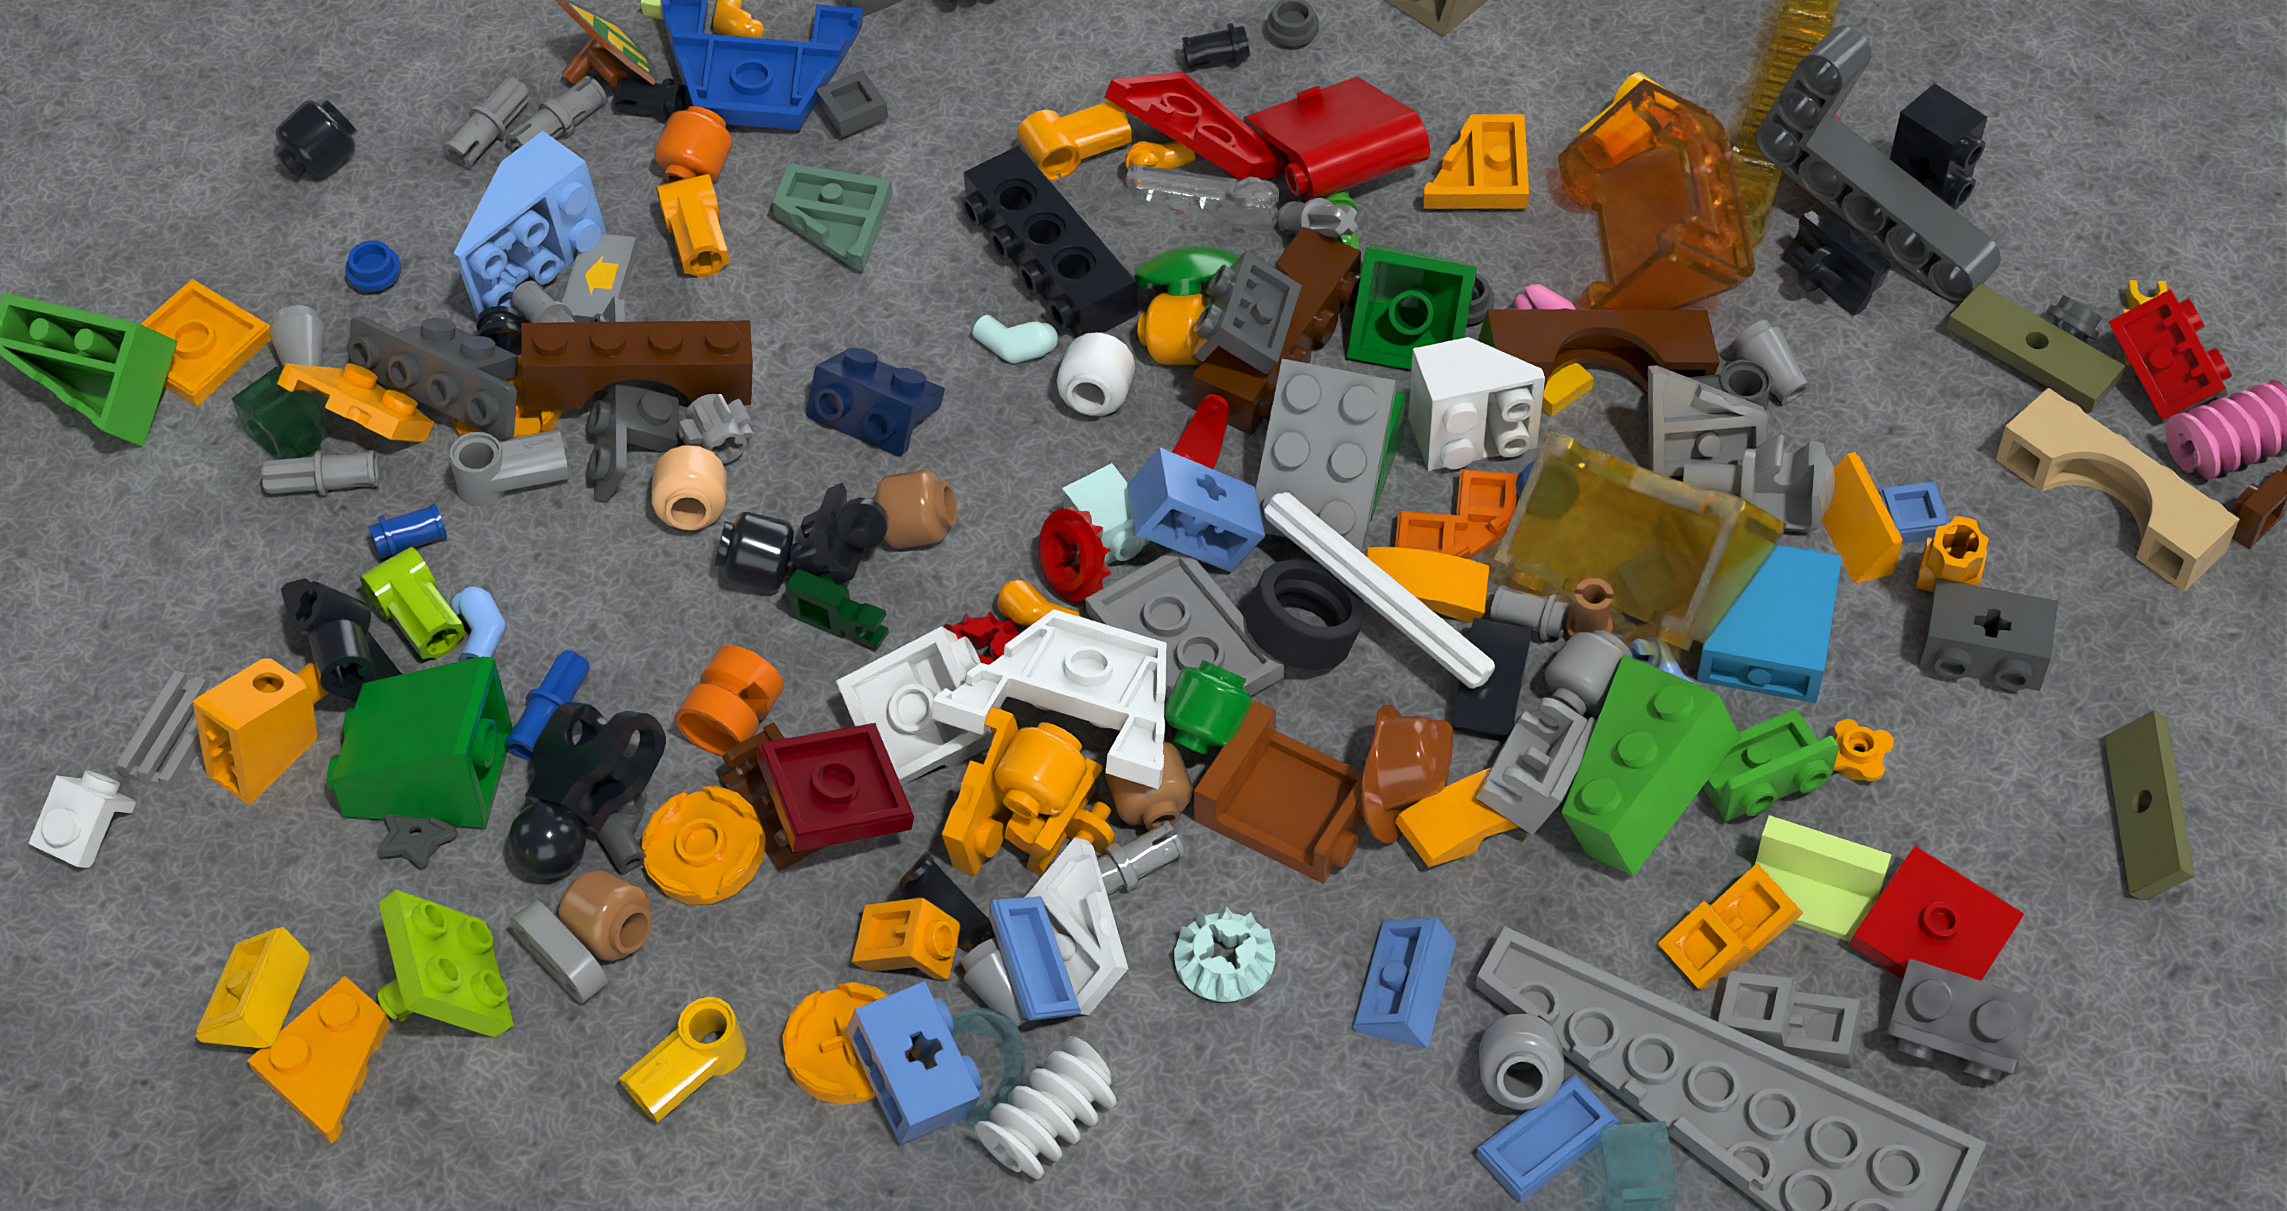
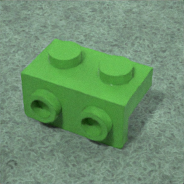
(1770, 764)

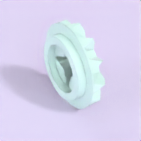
(1214, 976)

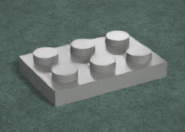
(1326, 445)
(1189, 612)

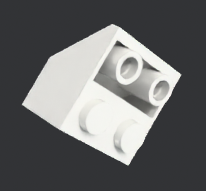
(1472, 403)

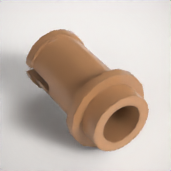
(1591, 608)

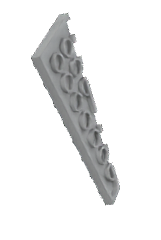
(1739, 1105)

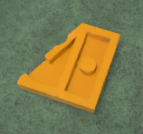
(1483, 167)
(358, 397)
(979, 815)
(324, 1056)

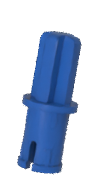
(556, 689)

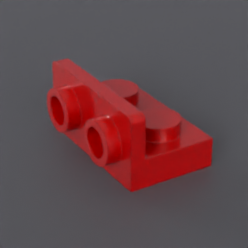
(2169, 356)

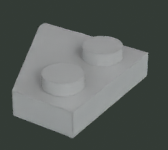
(1698, 423)

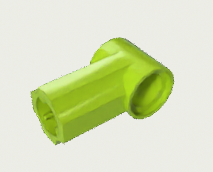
(412, 600)

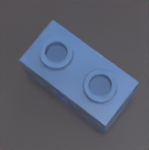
(1195, 510)
(910, 1095)

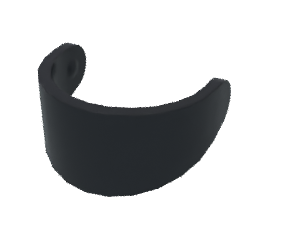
(930, 882)

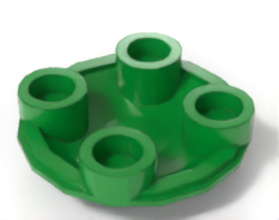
(1182, 269)

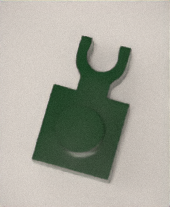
(829, 608)

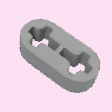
(559, 951)

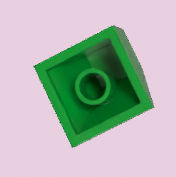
(1408, 304)

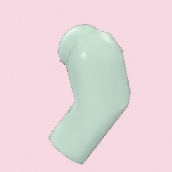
(1017, 342)

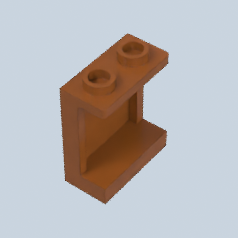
(1282, 798)

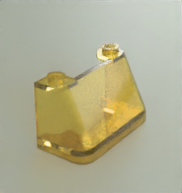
(1658, 542)

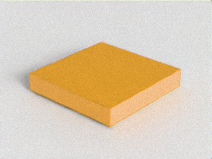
(211, 338)

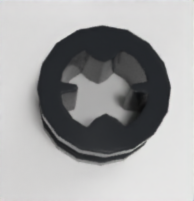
(505, 320)

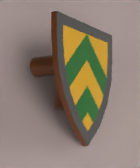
(593, 54)

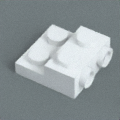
(899, 698)

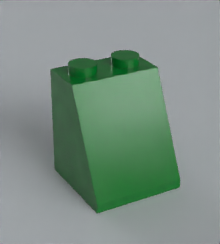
(425, 745)

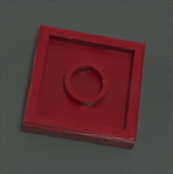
(834, 787)

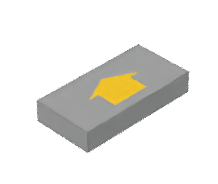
(600, 276)

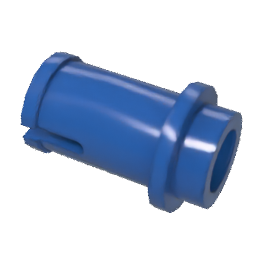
(406, 531)

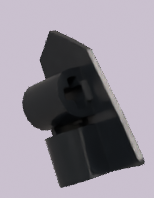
(338, 637)

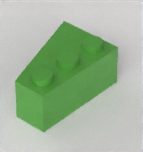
(90, 361)
(1645, 763)

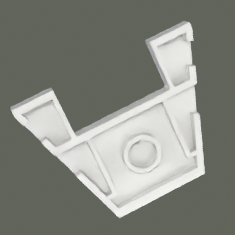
(1079, 671)

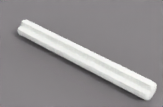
(1379, 590)

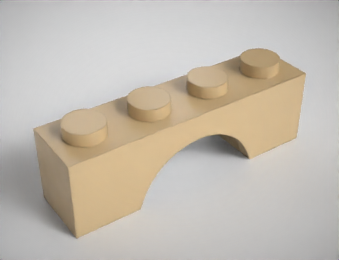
(2062, 445)

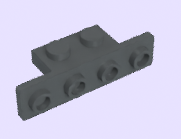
(442, 369)
(630, 413)

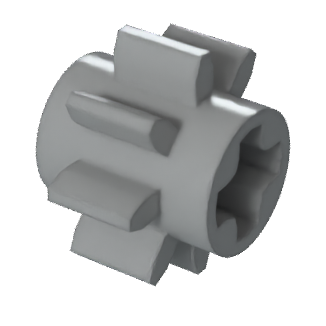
(717, 426)

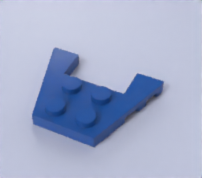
(757, 78)

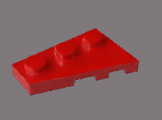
(1198, 121)

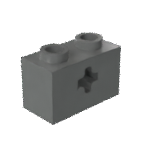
(1988, 635)

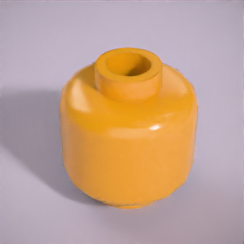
(1169, 328)
(1040, 770)

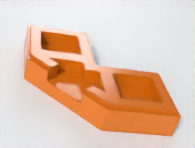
(1481, 519)

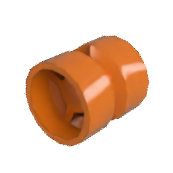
(730, 700)

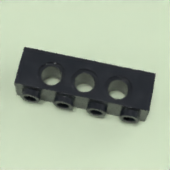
(1049, 244)

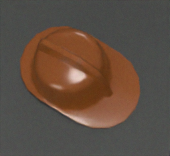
(1403, 766)

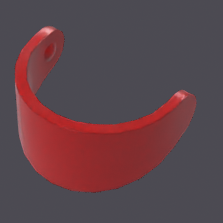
(1205, 432)

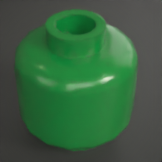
(1207, 707)

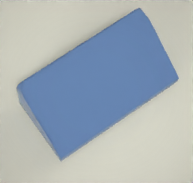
(1406, 981)

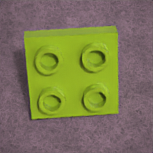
(442, 966)

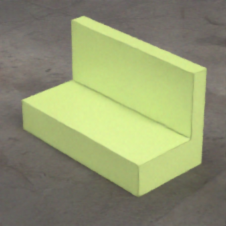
(1823, 874)

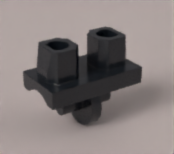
(1834, 263)
(839, 534)

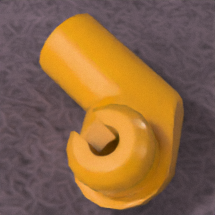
(733, 21)
(1164, 156)

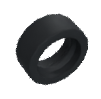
(1292, 639)

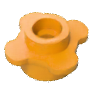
(1858, 764)

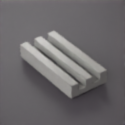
(157, 738)

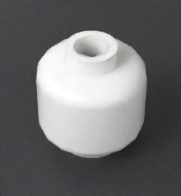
(1095, 374)

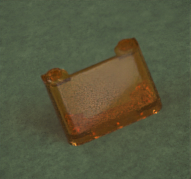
(1663, 202)

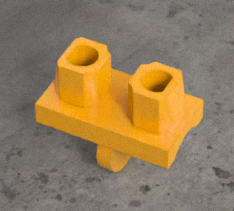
(1046, 833)

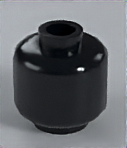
(315, 139)
(756, 552)

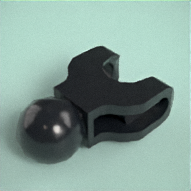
(580, 784)

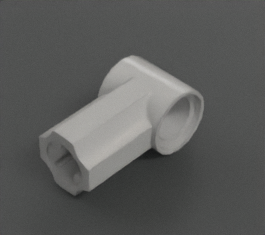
(489, 466)

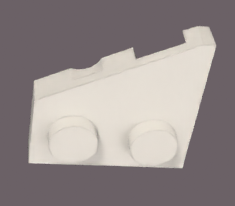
(1082, 923)

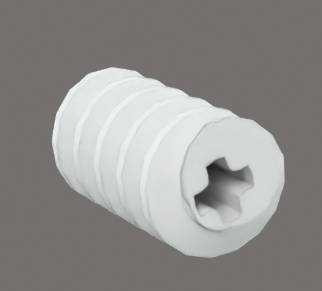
(1048, 1108)

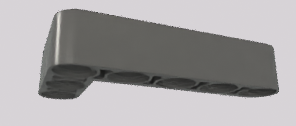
(1860, 181)

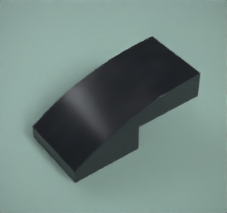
(1493, 707)

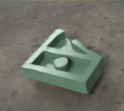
(834, 209)

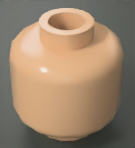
(689, 488)

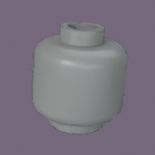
(1585, 671)
(1521, 1061)

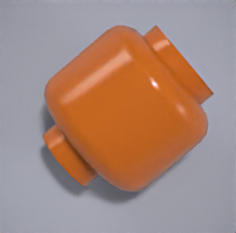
(693, 145)

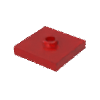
(1936, 920)

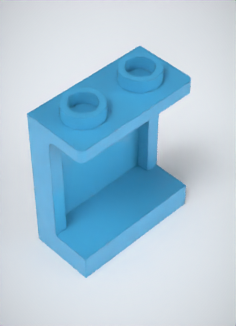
(1777, 628)

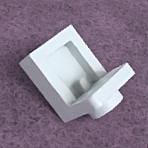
(78, 817)

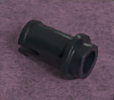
(1216, 47)
(650, 99)

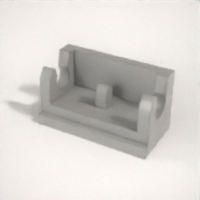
(1537, 765)

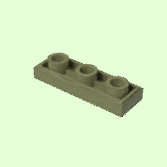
(2035, 347)
(2149, 806)

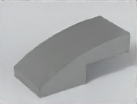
(1792, 1021)

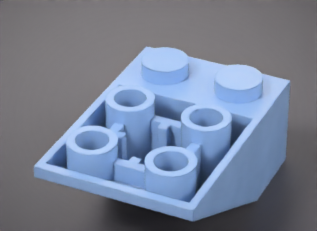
(528, 223)

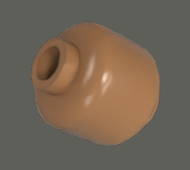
(917, 508)
(1150, 806)
(606, 914)

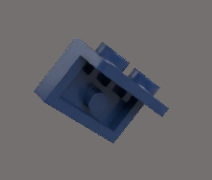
(871, 399)

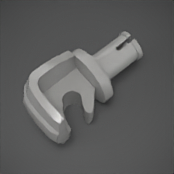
(1787, 485)

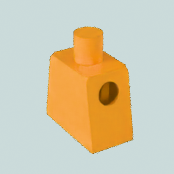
(257, 725)

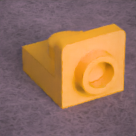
(906, 936)

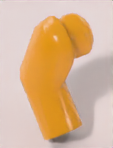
(1025, 603)

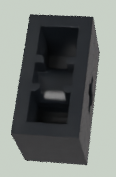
(1940, 143)

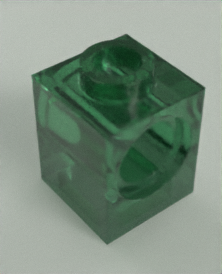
(279, 419)

